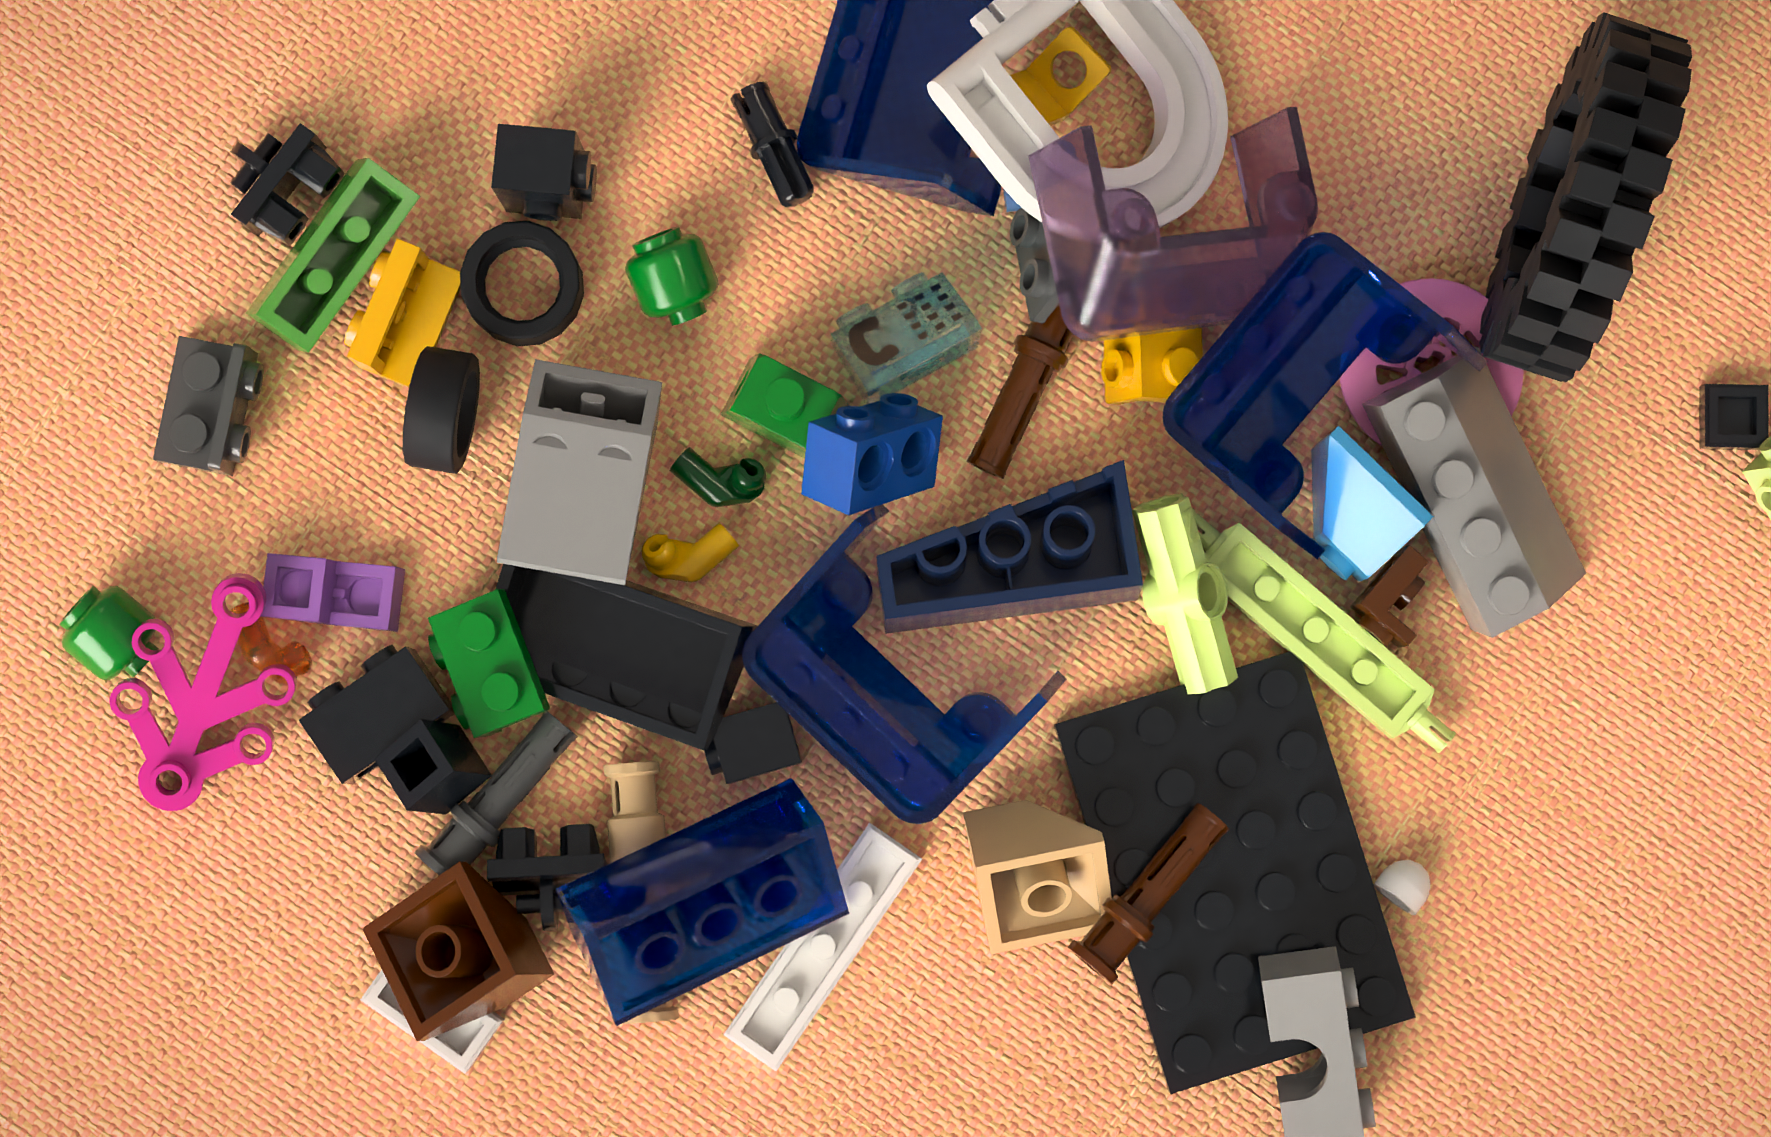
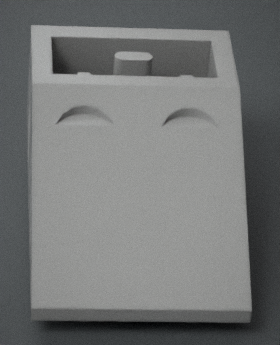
(580, 472)

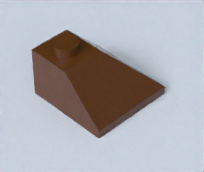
(456, 952)

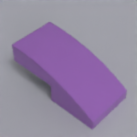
(333, 592)

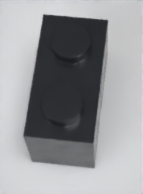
(373, 711)

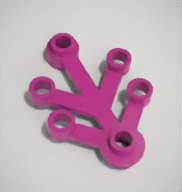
(198, 704)

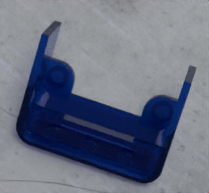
(1284, 359)
(862, 703)

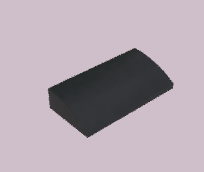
(629, 651)

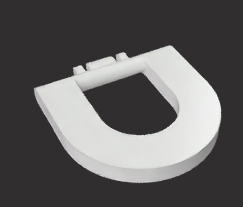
(1160, 48)

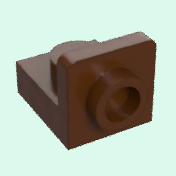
(1393, 585)

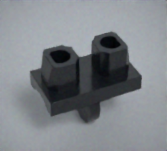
(265, 203)
(521, 872)

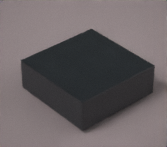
(1733, 416)

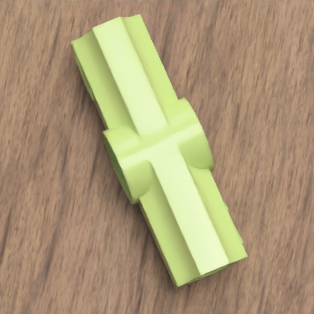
(1185, 593)

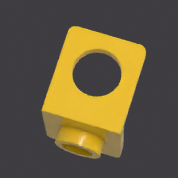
(1045, 92)

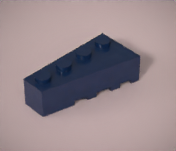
(1019, 560)

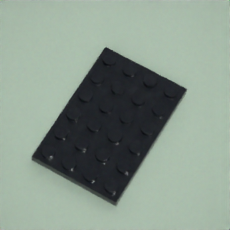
(1270, 886)

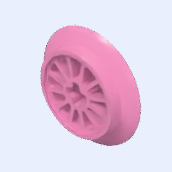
(1459, 307)

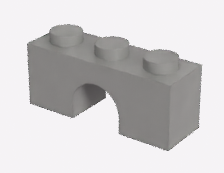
(1308, 1002)

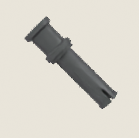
(479, 820)

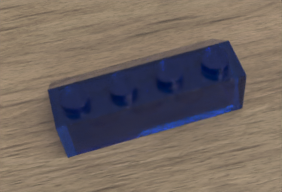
(704, 900)

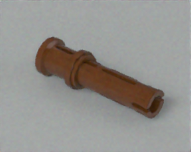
(1039, 355)
(1130, 916)

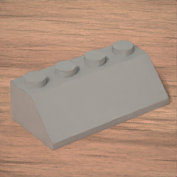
(1488, 503)

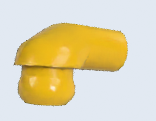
(687, 560)

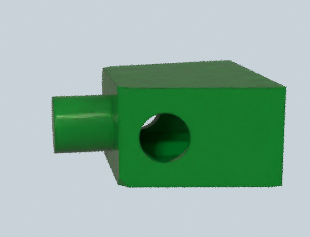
(779, 403)

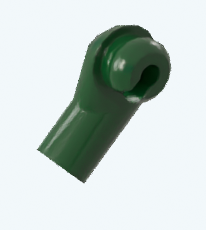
(720, 485)

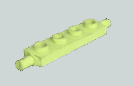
(1322, 635)

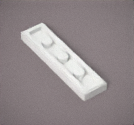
(815, 962)

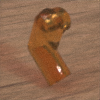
(262, 651)

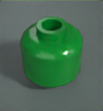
(671, 275)
(102, 631)

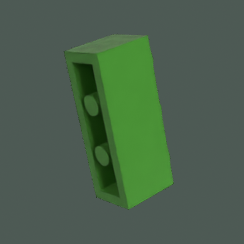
(333, 254)

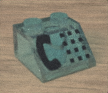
(905, 337)

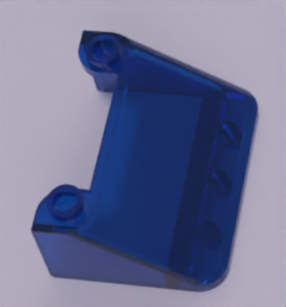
(873, 106)

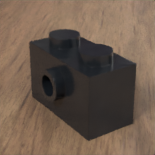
(542, 172)

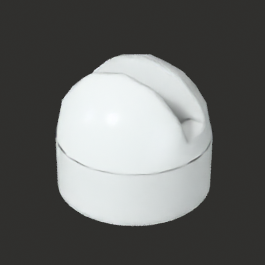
(1405, 885)

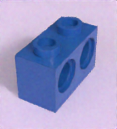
(871, 453)

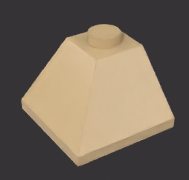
(1035, 874)

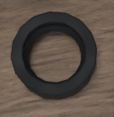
(519, 235)
(441, 409)

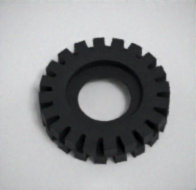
(1586, 197)

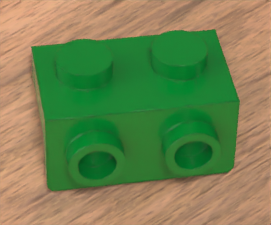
(486, 664)

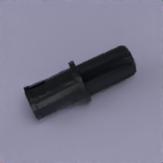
(773, 144)

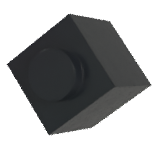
(753, 744)
(432, 767)

